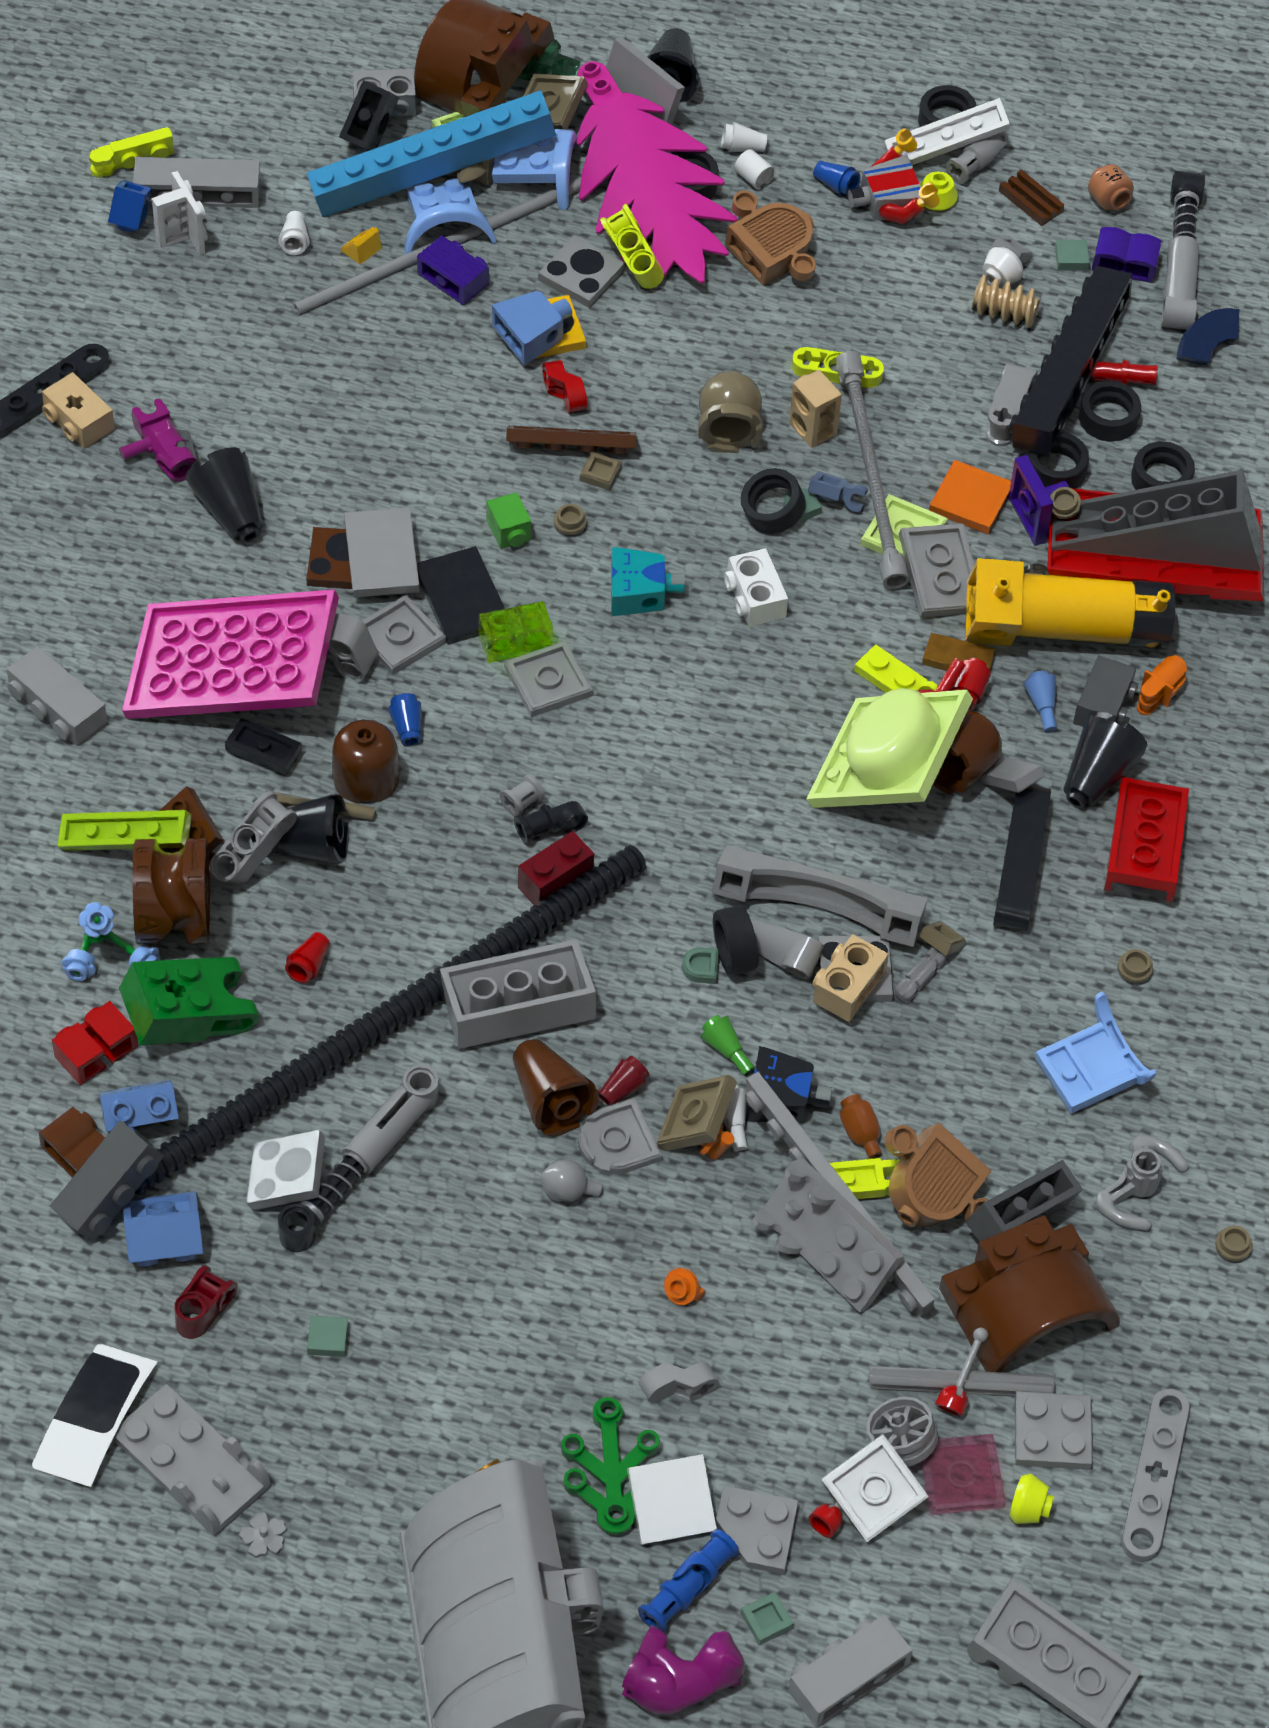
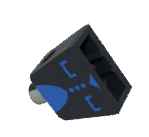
(791, 1082)

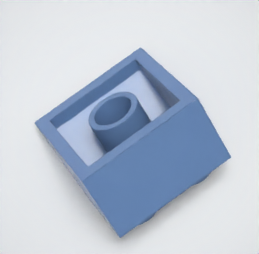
(162, 1228)

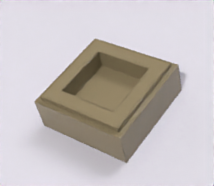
(600, 471)
(942, 938)

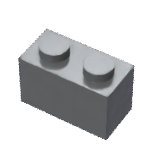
(1107, 690)

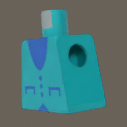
(640, 582)

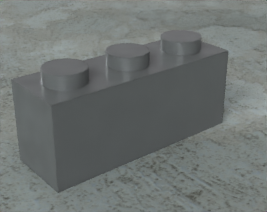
(107, 1181)
(1026, 1201)

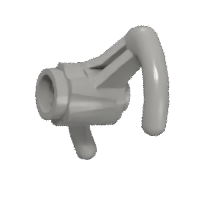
(1139, 1179)

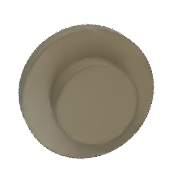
(1065, 503)
(570, 519)
(1135, 966)
(1234, 1243)

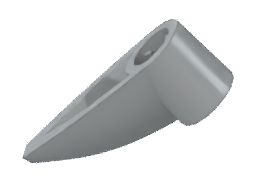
(787, 948)

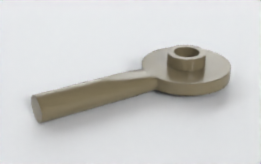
(353, 810)

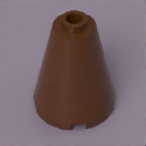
(553, 1088)

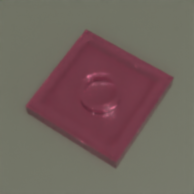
(963, 1475)

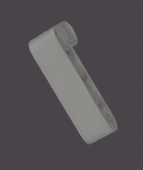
(351, 647)

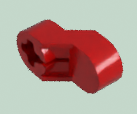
(564, 386)

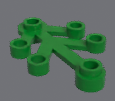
(610, 1472)

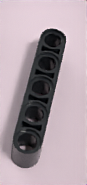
(1022, 858)

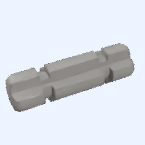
(919, 975)

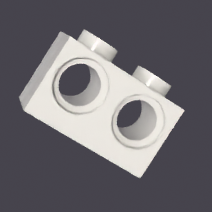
(756, 587)

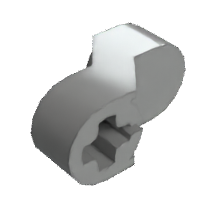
(685, 1383)

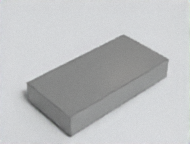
(1012, 774)

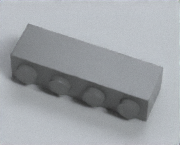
(212, 180)

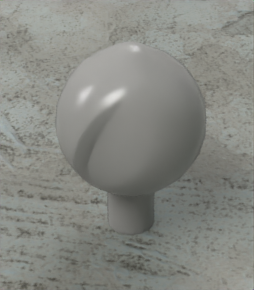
(567, 1181)

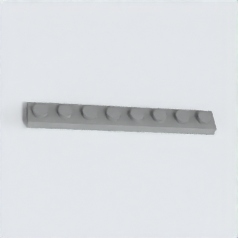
(784, 1126)

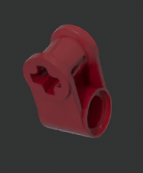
(204, 1296)

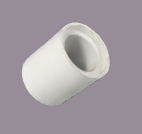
(754, 169)

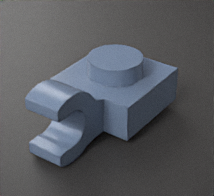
(833, 488)

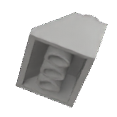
(518, 993)

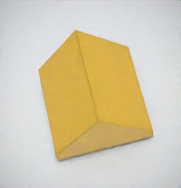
(363, 245)

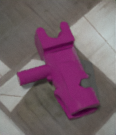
(159, 435)

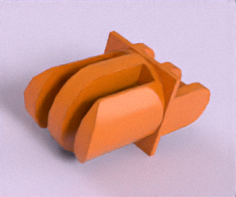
(1161, 684)

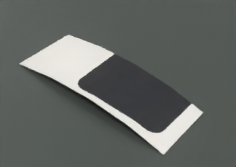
(91, 1414)

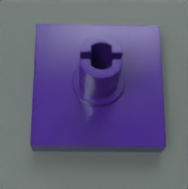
(1032, 499)

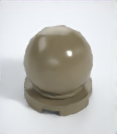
(730, 412)

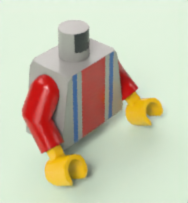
(892, 186)

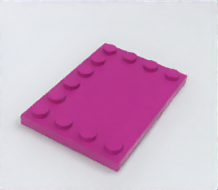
(231, 654)

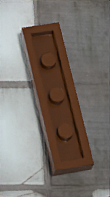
(559, 437)

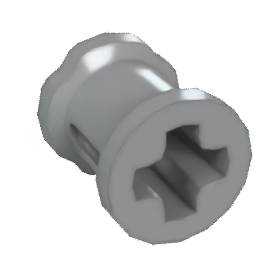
(522, 795)

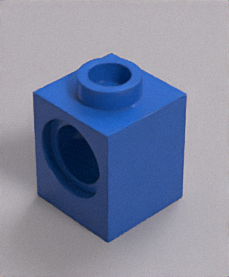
(129, 206)

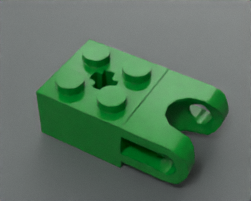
(186, 1000)

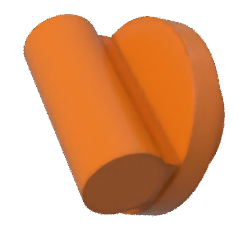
(718, 1147)
(683, 1286)

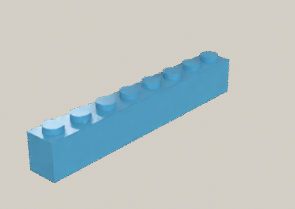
(431, 153)

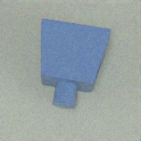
(530, 324)

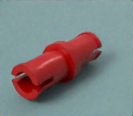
(1125, 372)

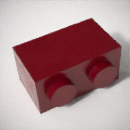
(554, 867)

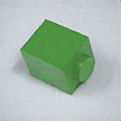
(508, 520)

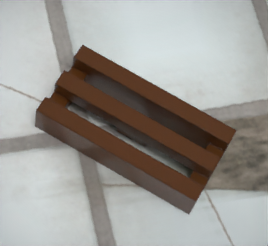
(1034, 194)

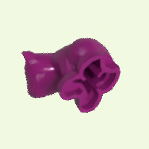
(670, 1684)

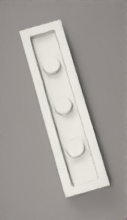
(956, 131)

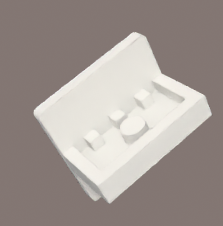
(179, 216)

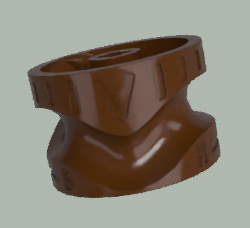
(171, 891)

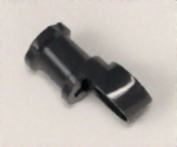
(551, 821)

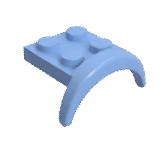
(540, 163)
(440, 204)
(1092, 1062)

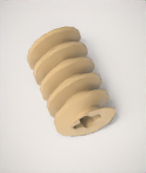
(1006, 301)

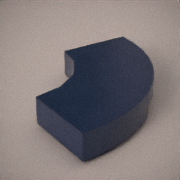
(1207, 333)

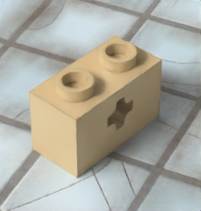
(77, 410)

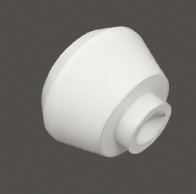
(1004, 265)

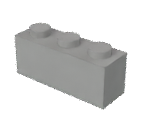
(56, 696)
(849, 1669)

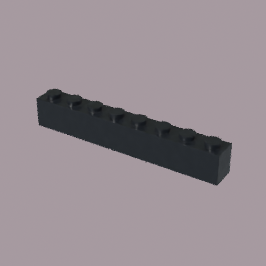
(1071, 361)

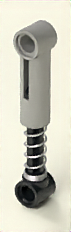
(1183, 252)
(362, 1154)

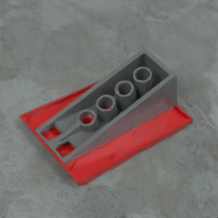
(1181, 533)

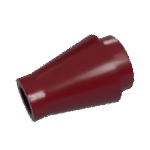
(624, 1080)

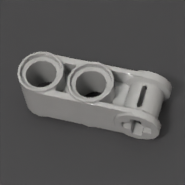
(1006, 402)
(269, 823)

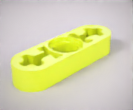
(829, 357)

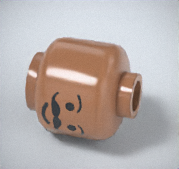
(1111, 187)

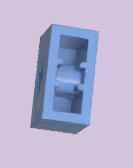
(139, 1104)

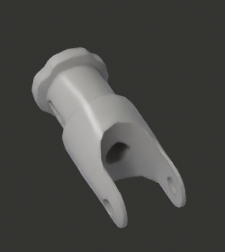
(975, 157)

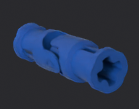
(686, 1583)

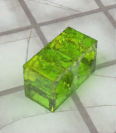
(515, 631)

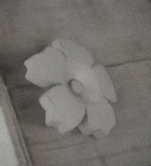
(263, 1535)

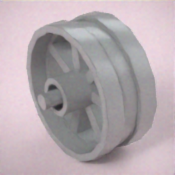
(897, 1413)

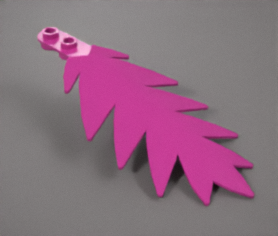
(647, 175)

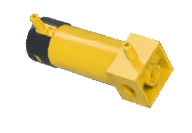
(1013, 603)

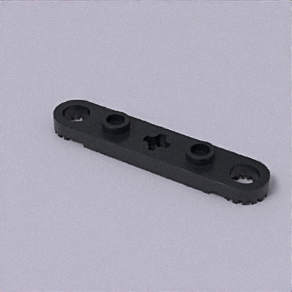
(25, 402)

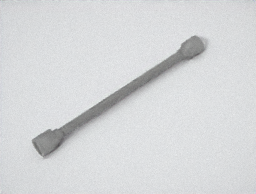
(893, 565)

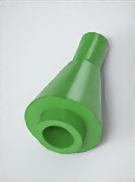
(722, 1037)

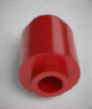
(974, 679)

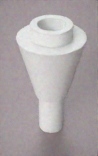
(735, 1118)

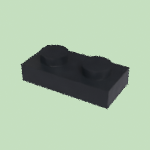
(263, 746)

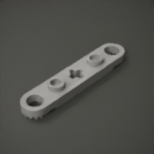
(1149, 1498)

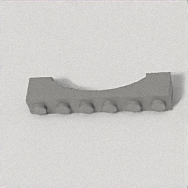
(757, 876)

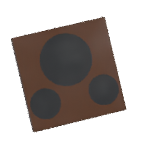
(329, 559)

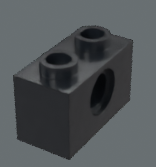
(369, 116)

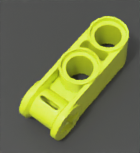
(625, 232)

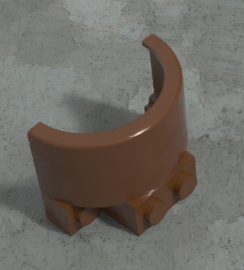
(478, 38)
(1025, 1288)

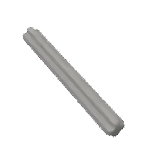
(975, 1383)

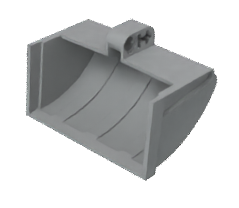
(496, 1605)

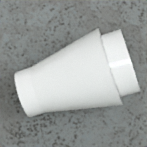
(740, 138)
(294, 234)

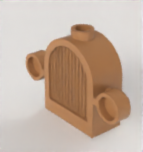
(771, 239)
(933, 1176)

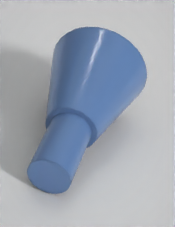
(1041, 690)

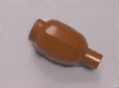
(861, 1124)

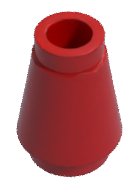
(307, 958)

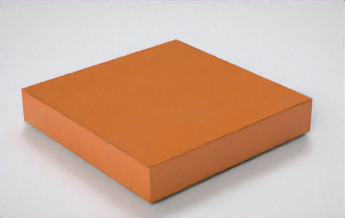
(971, 497)

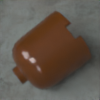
(970, 755)
(365, 762)

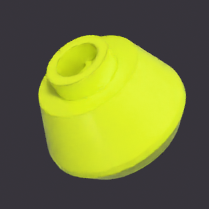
(946, 190)
(1030, 1500)

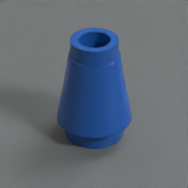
(837, 176)
(406, 716)

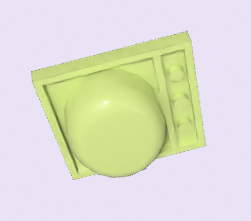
(890, 748)

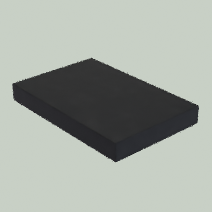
(458, 592)

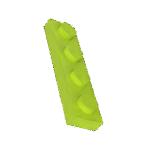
(121, 829)

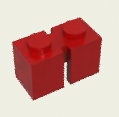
(101, 1033)

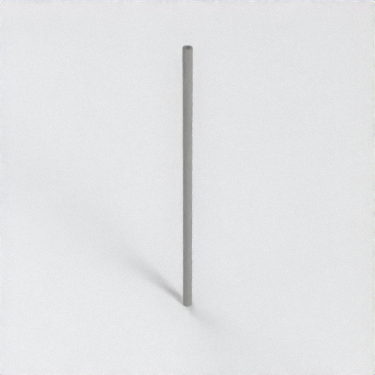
(411, 258)

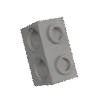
(397, 81)

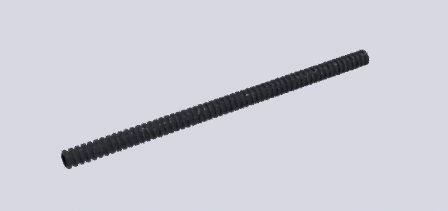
(390, 1015)

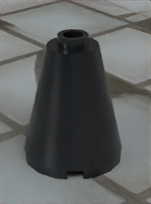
(676, 57)
(228, 492)
(1101, 758)
(317, 831)

